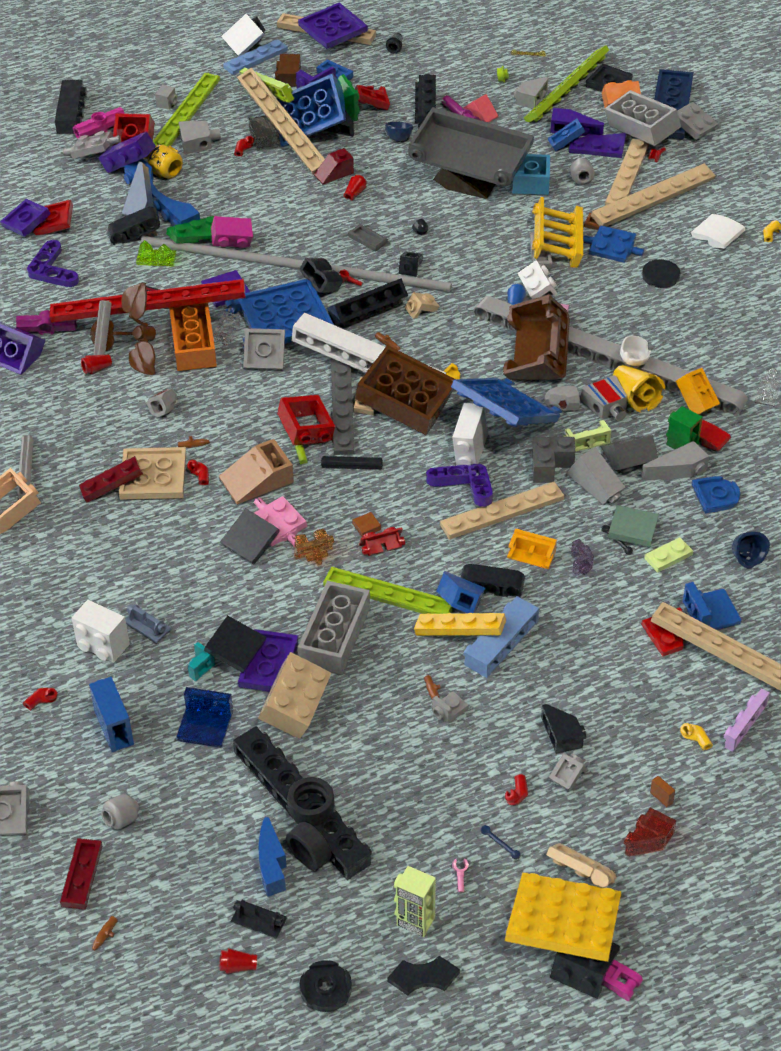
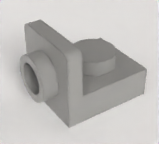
(448, 707)
(568, 771)

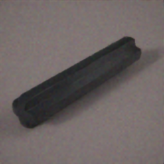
(346, 462)

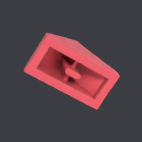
(482, 108)

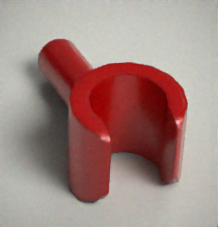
(655, 154)
(345, 276)

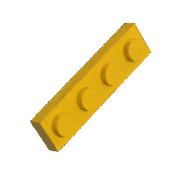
(460, 624)

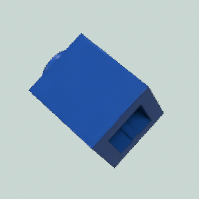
(460, 592)

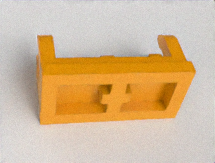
(697, 391)
(532, 548)

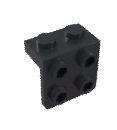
(581, 972)

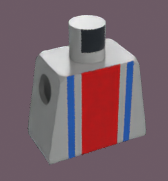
(605, 398)

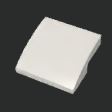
(243, 35)
(718, 231)

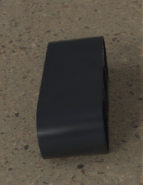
(134, 225)
(495, 580)

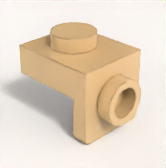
(421, 302)

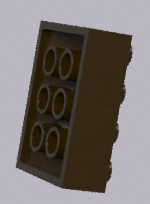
(463, 183)

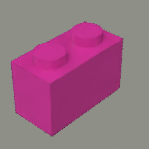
(231, 232)

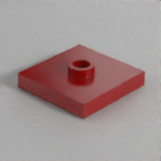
(58, 219)

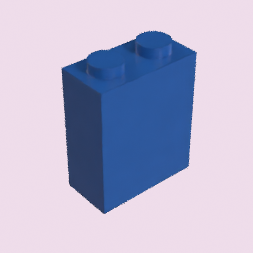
(111, 714)

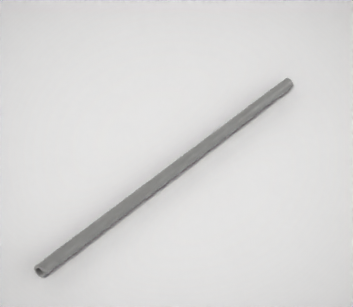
(295, 263)

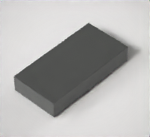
(367, 237)

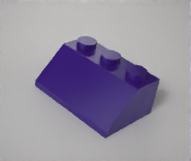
(18, 348)

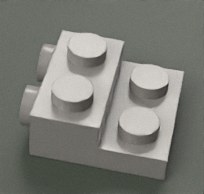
(14, 809)

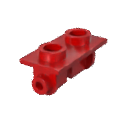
(373, 542)

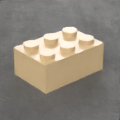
(294, 695)

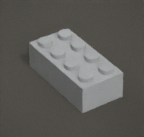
(642, 117)
(335, 626)

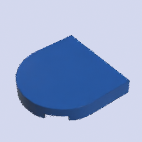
(716, 493)

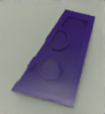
(600, 145)

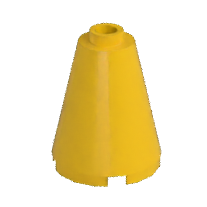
(641, 387)

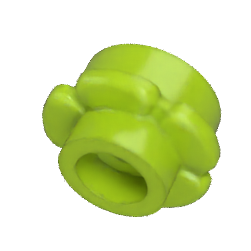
(502, 74)

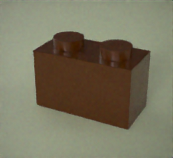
(287, 68)

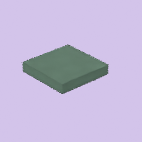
(633, 526)

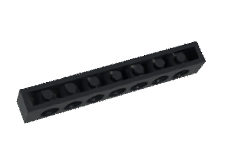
(261, 758)

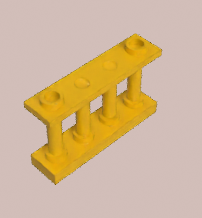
(575, 231)

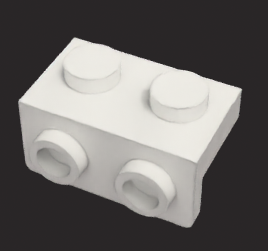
(536, 280)

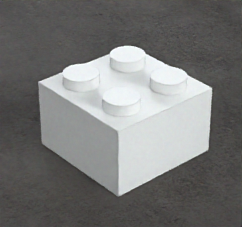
(100, 631)

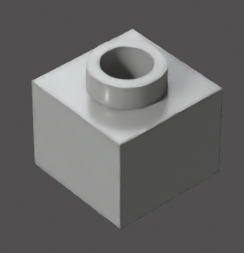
(166, 97)

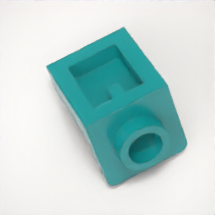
(200, 663)

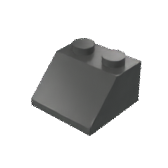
(630, 452)

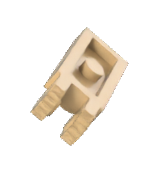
(582, 864)

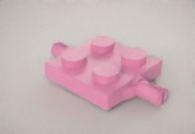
(283, 516)

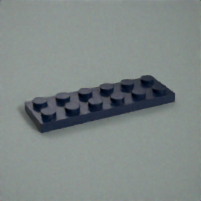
(674, 90)

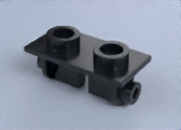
(258, 918)

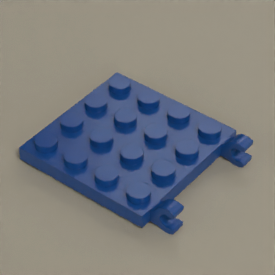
(280, 306)
(506, 401)

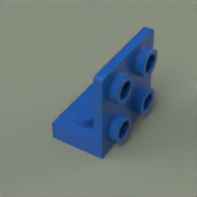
(711, 607)

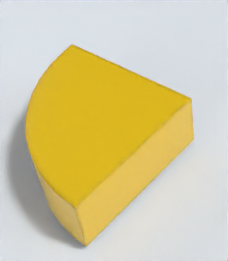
(452, 371)

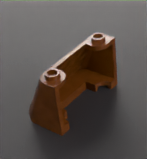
(540, 340)

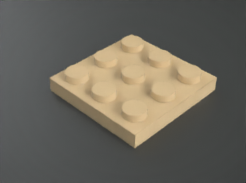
(162, 473)

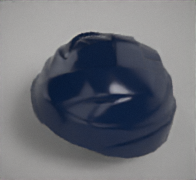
(398, 130)

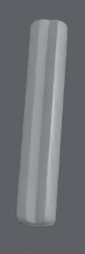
(102, 328)

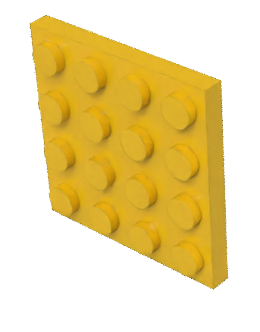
(564, 916)

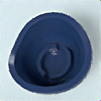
(752, 545)

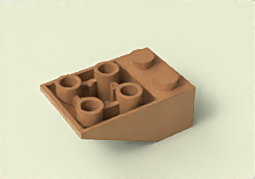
(258, 472)

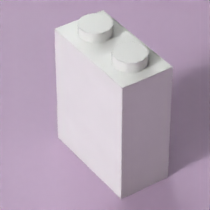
(470, 434)

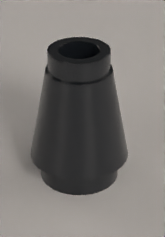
(394, 43)

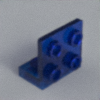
(205, 717)

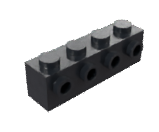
(424, 97)
(371, 300)

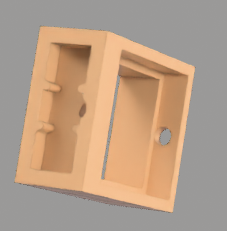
(23, 506)

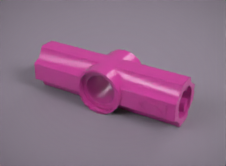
(99, 122)

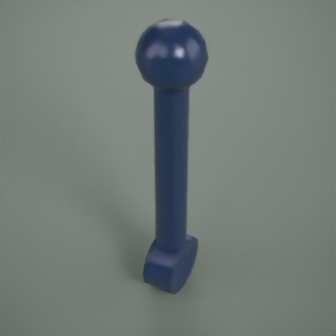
(515, 854)

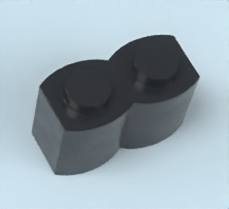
(321, 274)

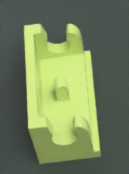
(591, 438)

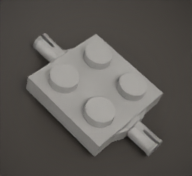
(92, 144)

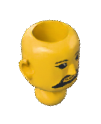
(165, 161)

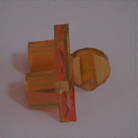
(313, 549)

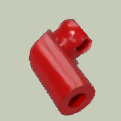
(243, 144)
(41, 695)
(520, 793)

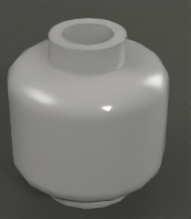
(582, 171)
(120, 811)

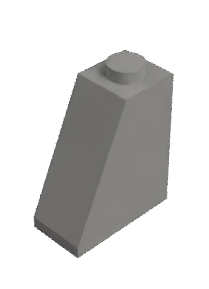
(596, 477)

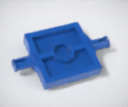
(613, 244)

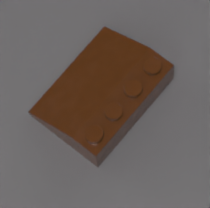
(405, 389)

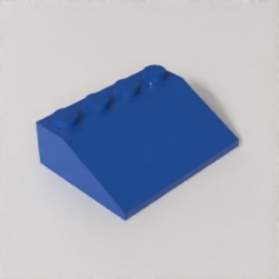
(316, 106)

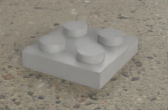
(696, 121)
(264, 349)

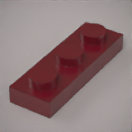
(110, 479)
(81, 873)

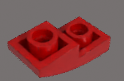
(713, 436)

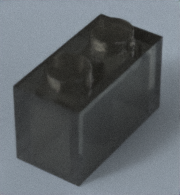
(264, 133)

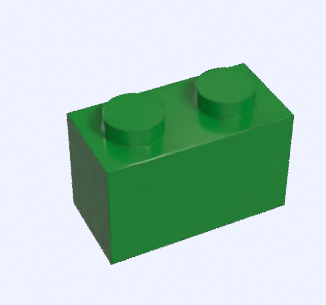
(683, 428)

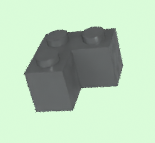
(551, 454)

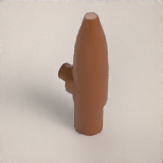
(386, 340)
(190, 443)
(431, 687)
(105, 932)

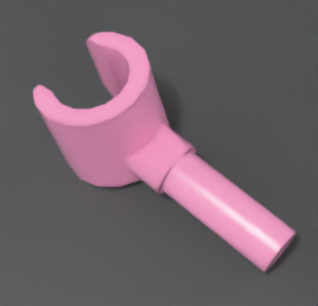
(460, 874)

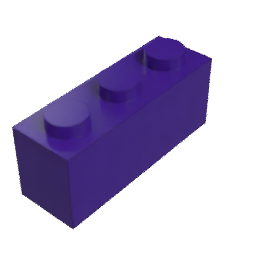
(127, 152)

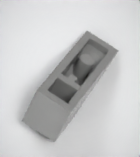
(677, 464)

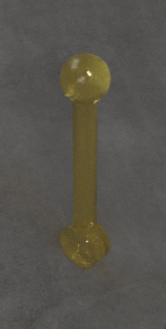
(541, 53)

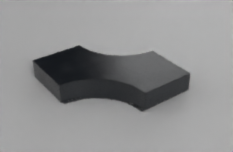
(410, 977)

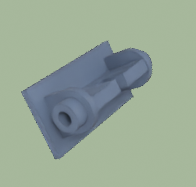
(146, 623)

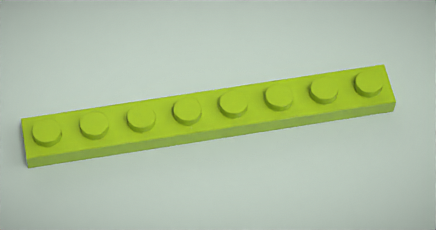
(564, 87)

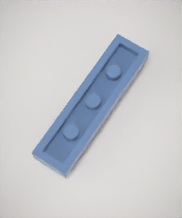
(255, 56)

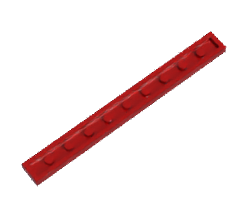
(155, 300)

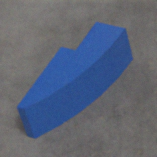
(271, 859)

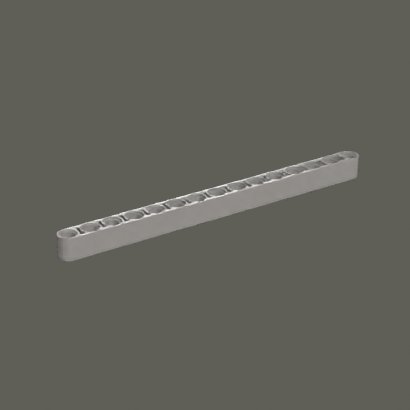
(608, 353)

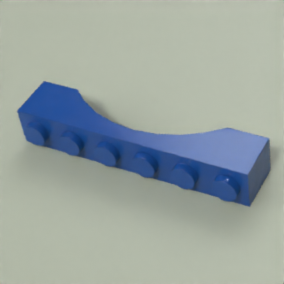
(170, 209)

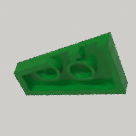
(191, 231)

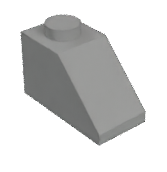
(531, 92)

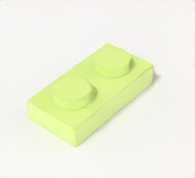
(668, 554)

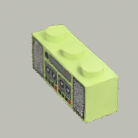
(415, 900)

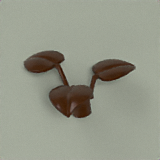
(143, 356)

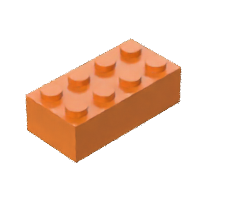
(193, 337)

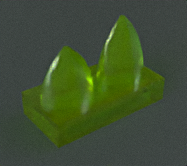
(152, 257)

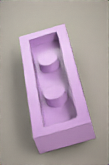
(746, 719)

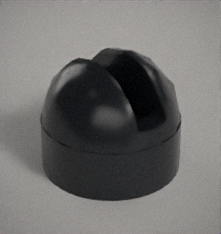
(420, 227)

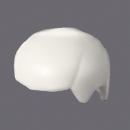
(635, 351)

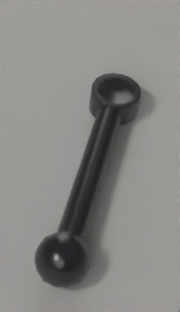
(628, 550)

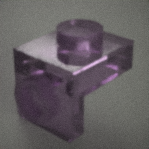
(583, 558)

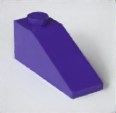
(563, 117)

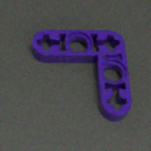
(64, 276)
(467, 475)

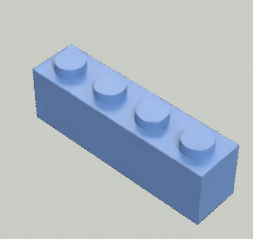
(491, 650)

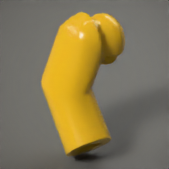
(768, 231)
(697, 734)

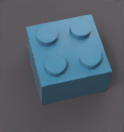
(533, 175)

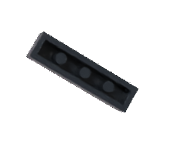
(70, 106)

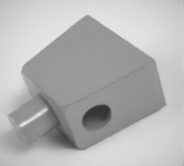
(197, 136)

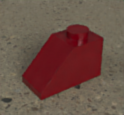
(335, 166)

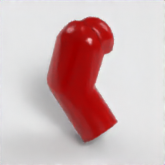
(199, 470)

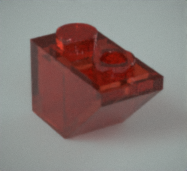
(651, 833)

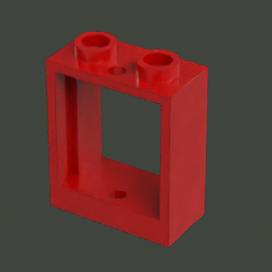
(301, 406)

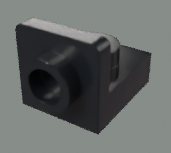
(409, 263)

